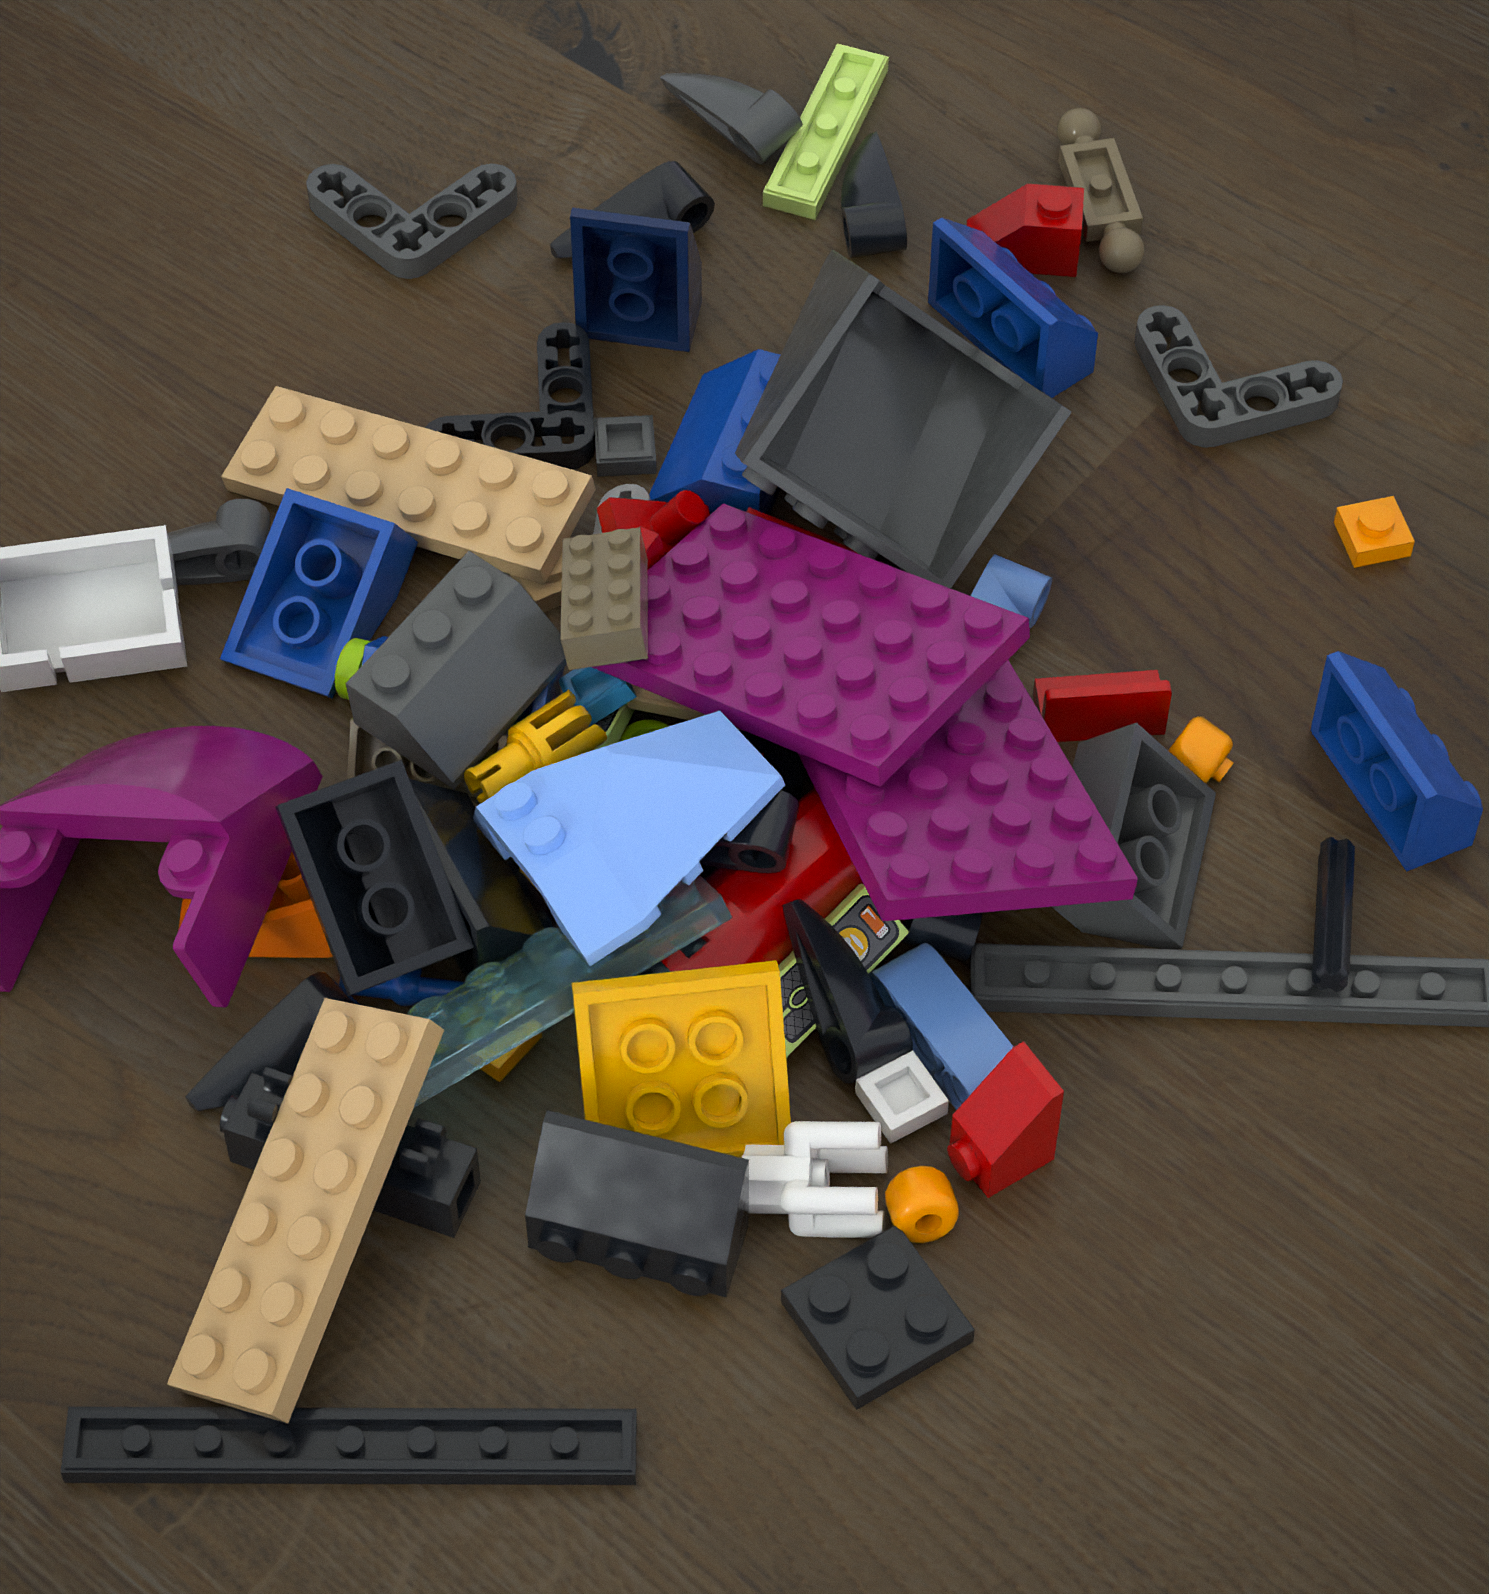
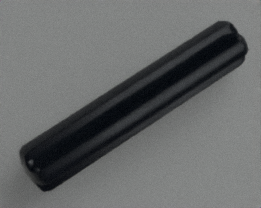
(1333, 914)

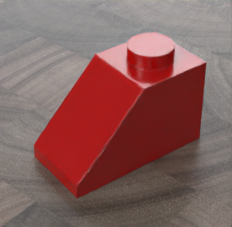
(1038, 227)
(1007, 1123)

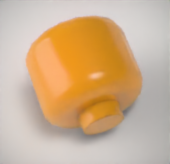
(1203, 749)
(922, 1204)

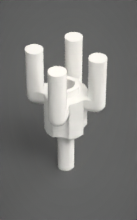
(797, 1178)

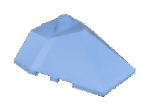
(627, 824)

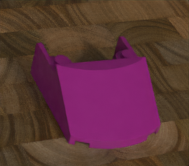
(187, 786)

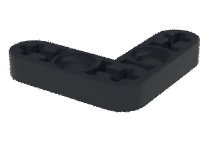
(554, 418)

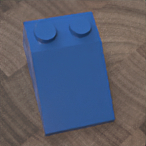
(315, 588)

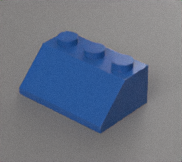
(1007, 309)
(709, 434)
(1393, 762)

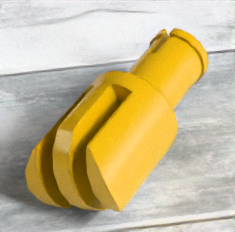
(537, 741)

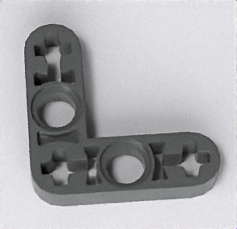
(406, 230)
(1227, 400)

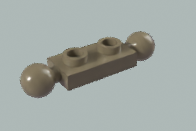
(1109, 200)

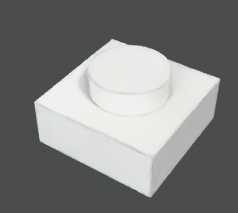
(901, 1096)

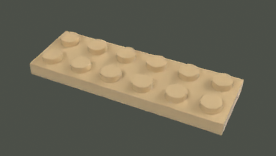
(428, 483)
(306, 1209)

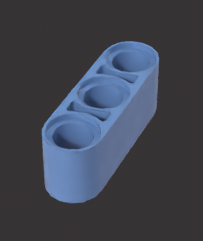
(944, 1019)

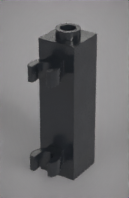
(427, 1180)

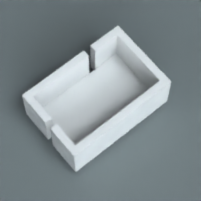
(89, 608)

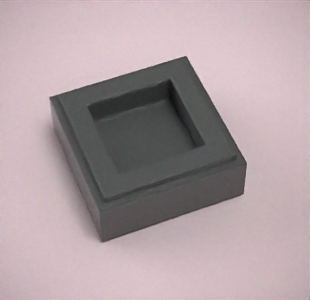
(625, 445)

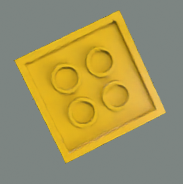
(687, 1055)

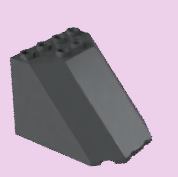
(894, 427)

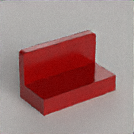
(1100, 703)

